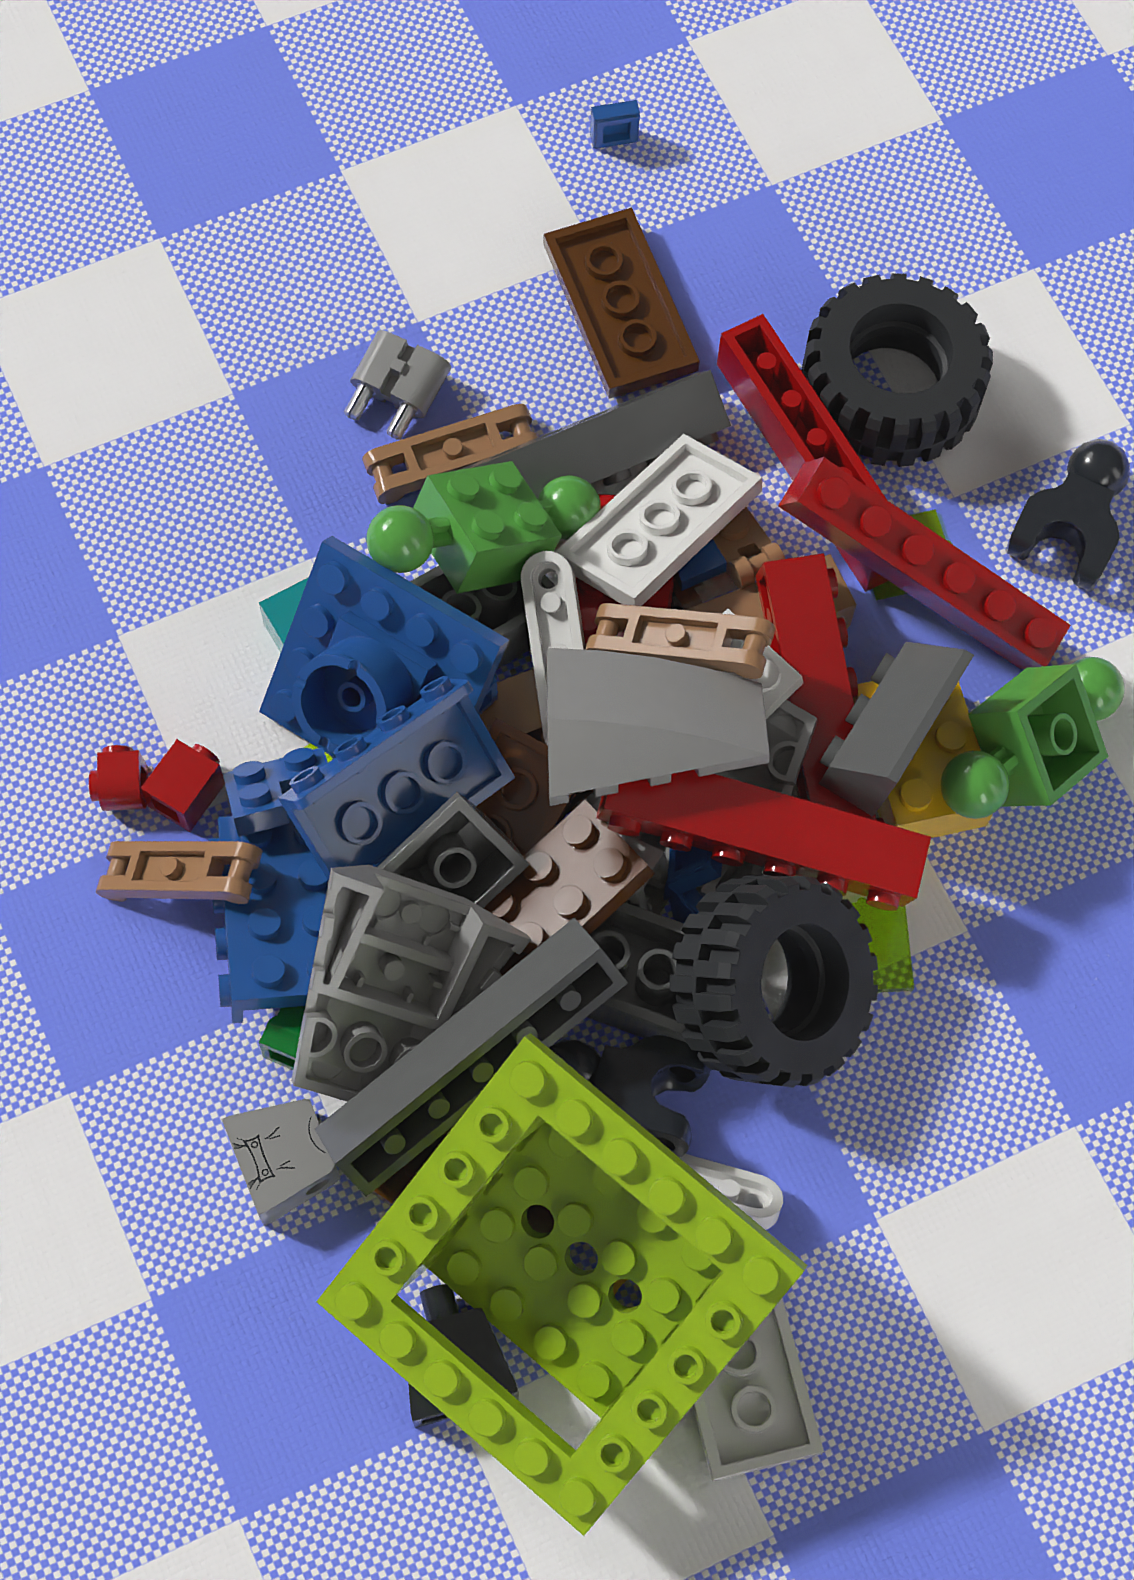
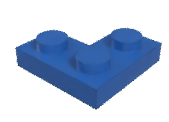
(256, 786)

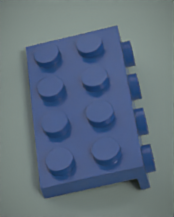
(396, 778)
(277, 932)

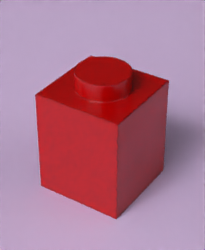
(184, 784)

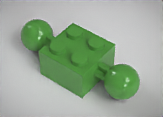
(480, 524)
(1034, 738)

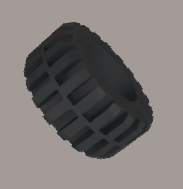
(907, 318)
(722, 975)

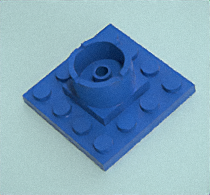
(369, 646)

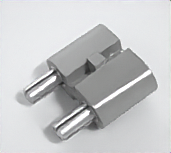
(400, 375)

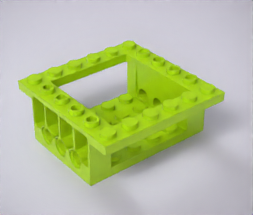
(608, 1182)

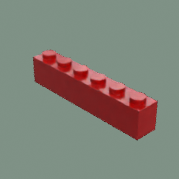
(789, 411)
(923, 564)
(809, 636)
(774, 832)

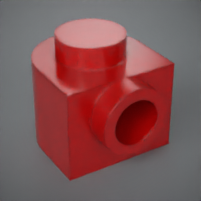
(118, 779)

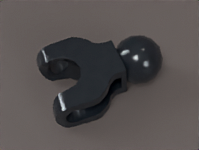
(1078, 510)
(638, 1074)

